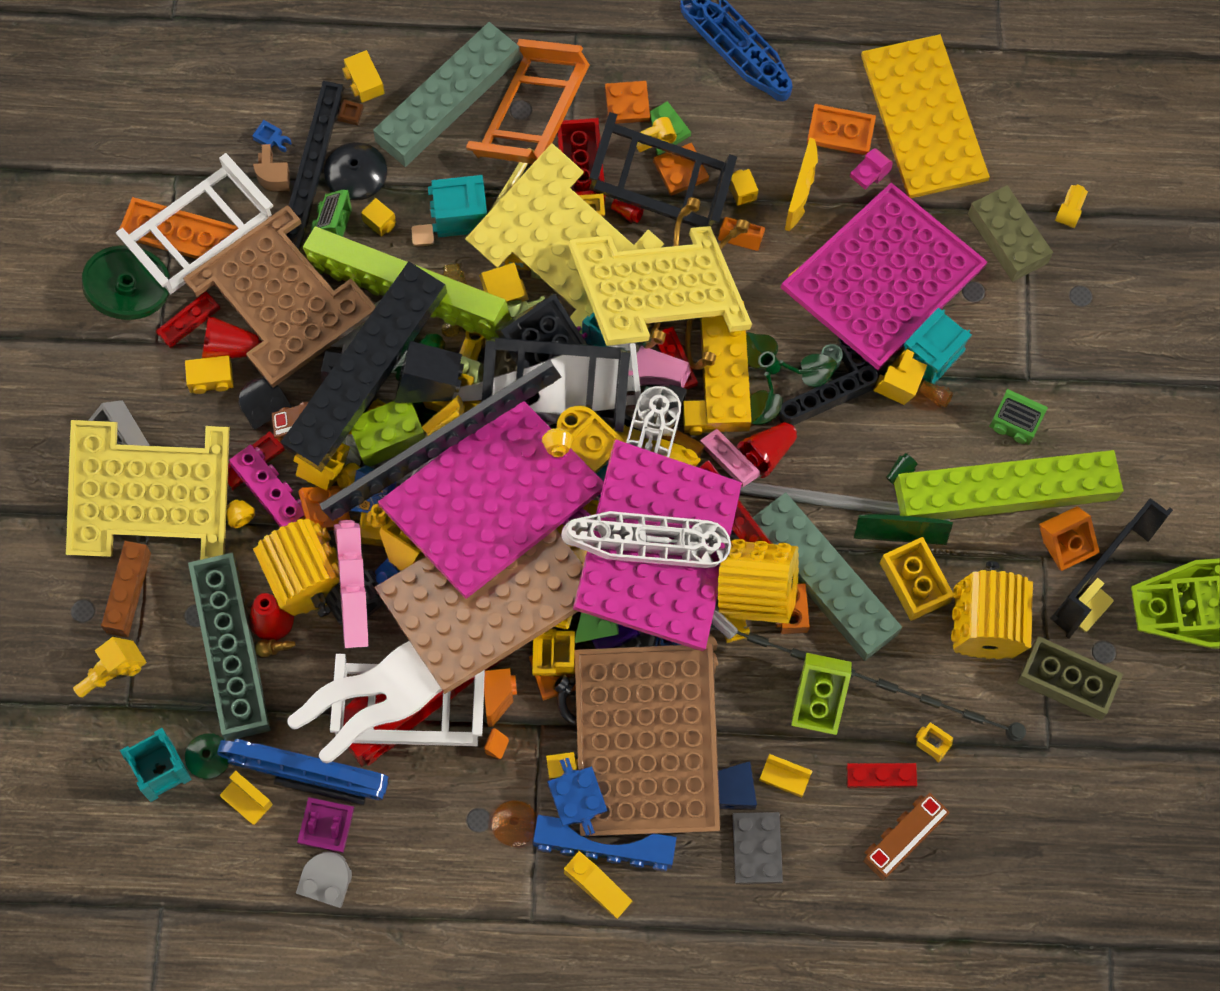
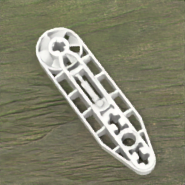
(648, 414)
(637, 538)

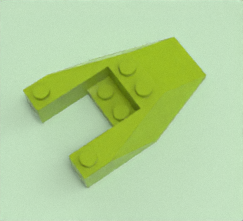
(1182, 604)

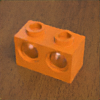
(800, 613)

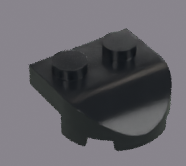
(260, 400)

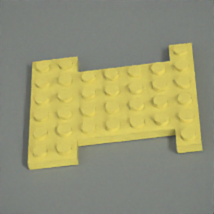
(540, 220)
(656, 285)
(144, 490)

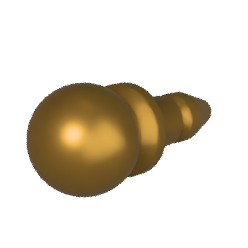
(265, 647)

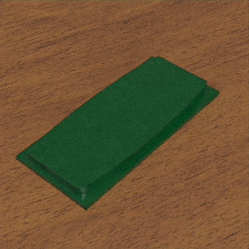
(902, 528)

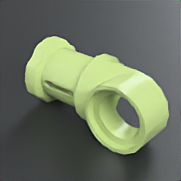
(517, 306)

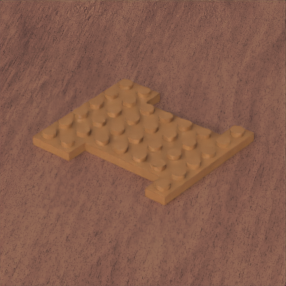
(281, 297)

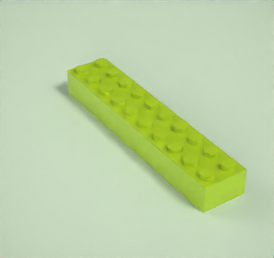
(377, 272)
(1009, 486)

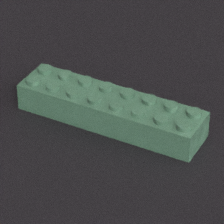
(446, 94)
(830, 579)
(229, 647)

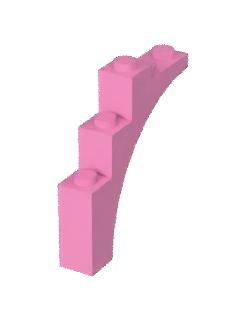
(660, 369)
(351, 584)

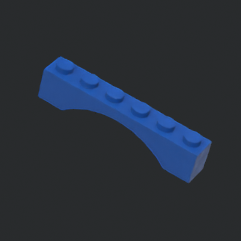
(653, 850)

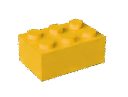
(916, 578)

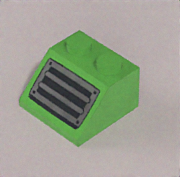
(334, 212)
(1018, 417)

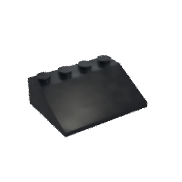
(541, 322)

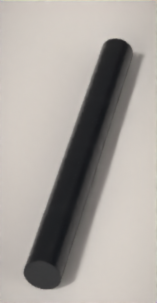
(318, 790)

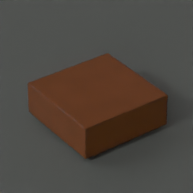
(350, 112)

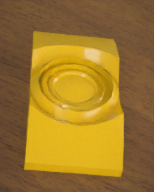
(803, 185)

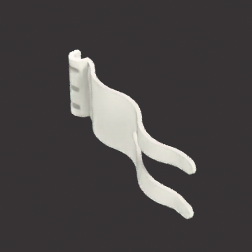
(572, 387)
(399, 677)

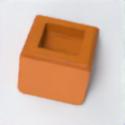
(496, 744)

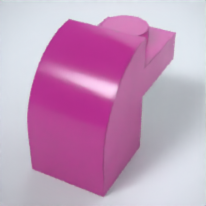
(871, 169)

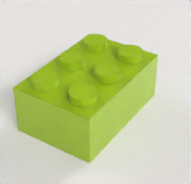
(387, 432)
(821, 693)

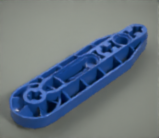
(739, 45)
(304, 768)

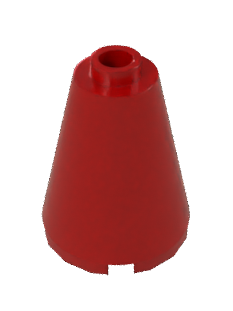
(227, 339)
(768, 447)
(268, 619)

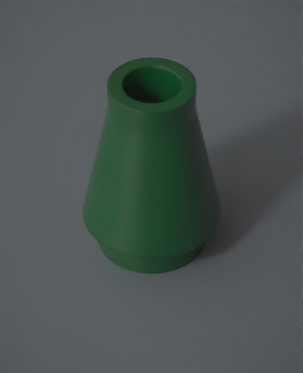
(904, 464)

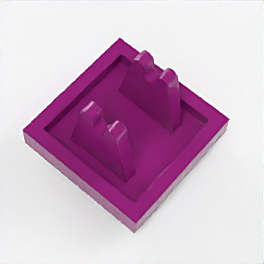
(325, 825)

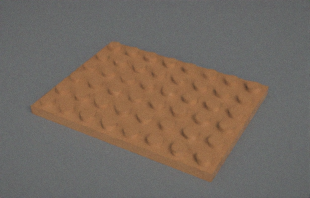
(470, 634)
(649, 737)

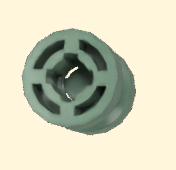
(834, 352)

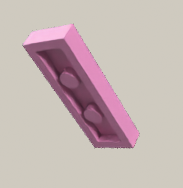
(730, 458)

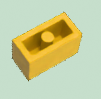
(364, 76)
(209, 374)

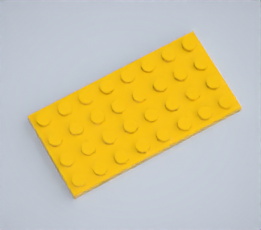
(924, 116)

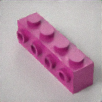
(266, 486)

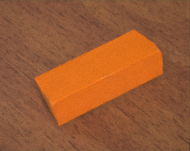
(749, 240)

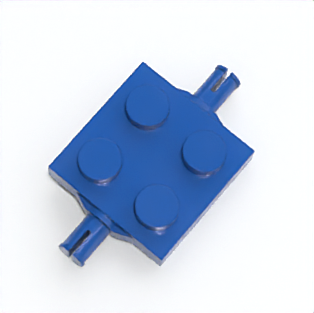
(577, 796)

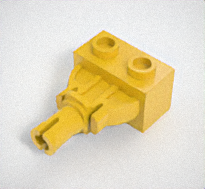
(371, 524)
(116, 658)

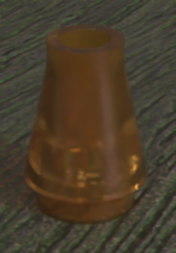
(936, 393)

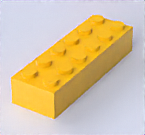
(728, 379)

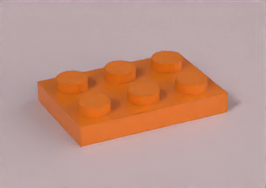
(841, 129)

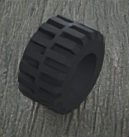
(373, 600)

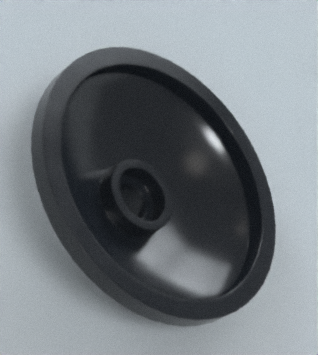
(360, 180)

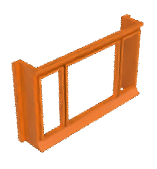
(539, 52)

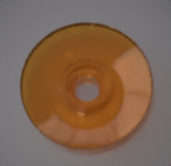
(520, 833)

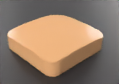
(422, 235)

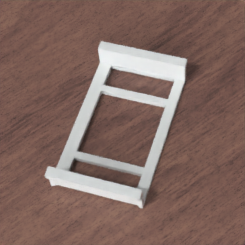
(249, 189)
(410, 737)

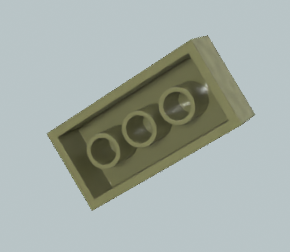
(1010, 233)
(1069, 678)

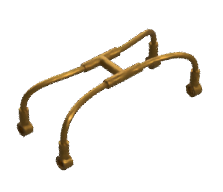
(657, 336)

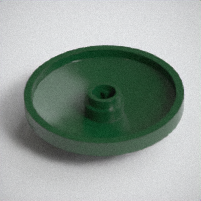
(121, 284)

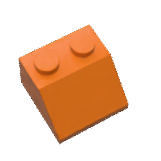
(1069, 537)
(498, 693)

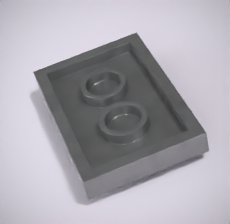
(757, 848)

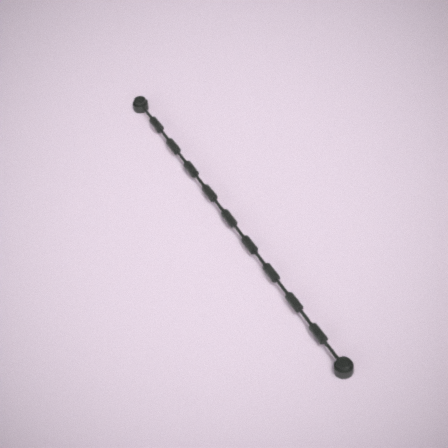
(1014, 732)

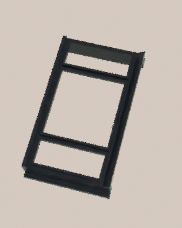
(619, 193)
(559, 348)
(1146, 524)

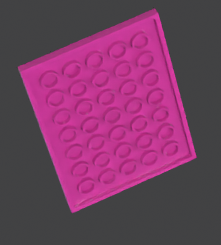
(883, 275)
(490, 498)
(654, 597)

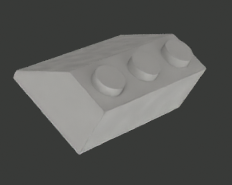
(128, 431)

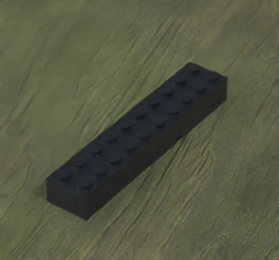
(364, 366)

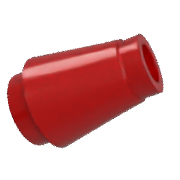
(627, 210)

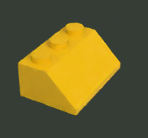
(399, 547)

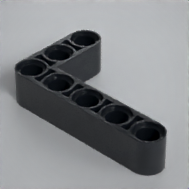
(834, 387)

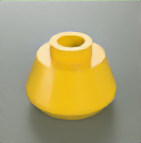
(557, 441)
(347, 475)
(239, 513)

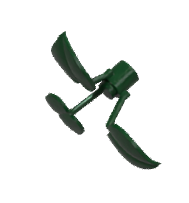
(762, 353)

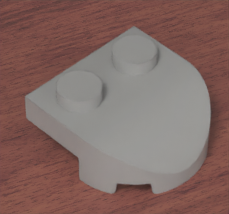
(325, 878)

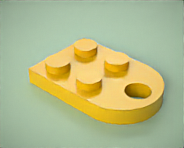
(591, 436)

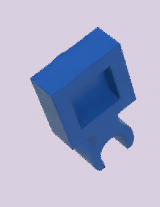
(270, 134)

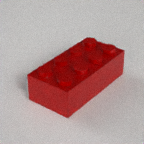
(580, 142)

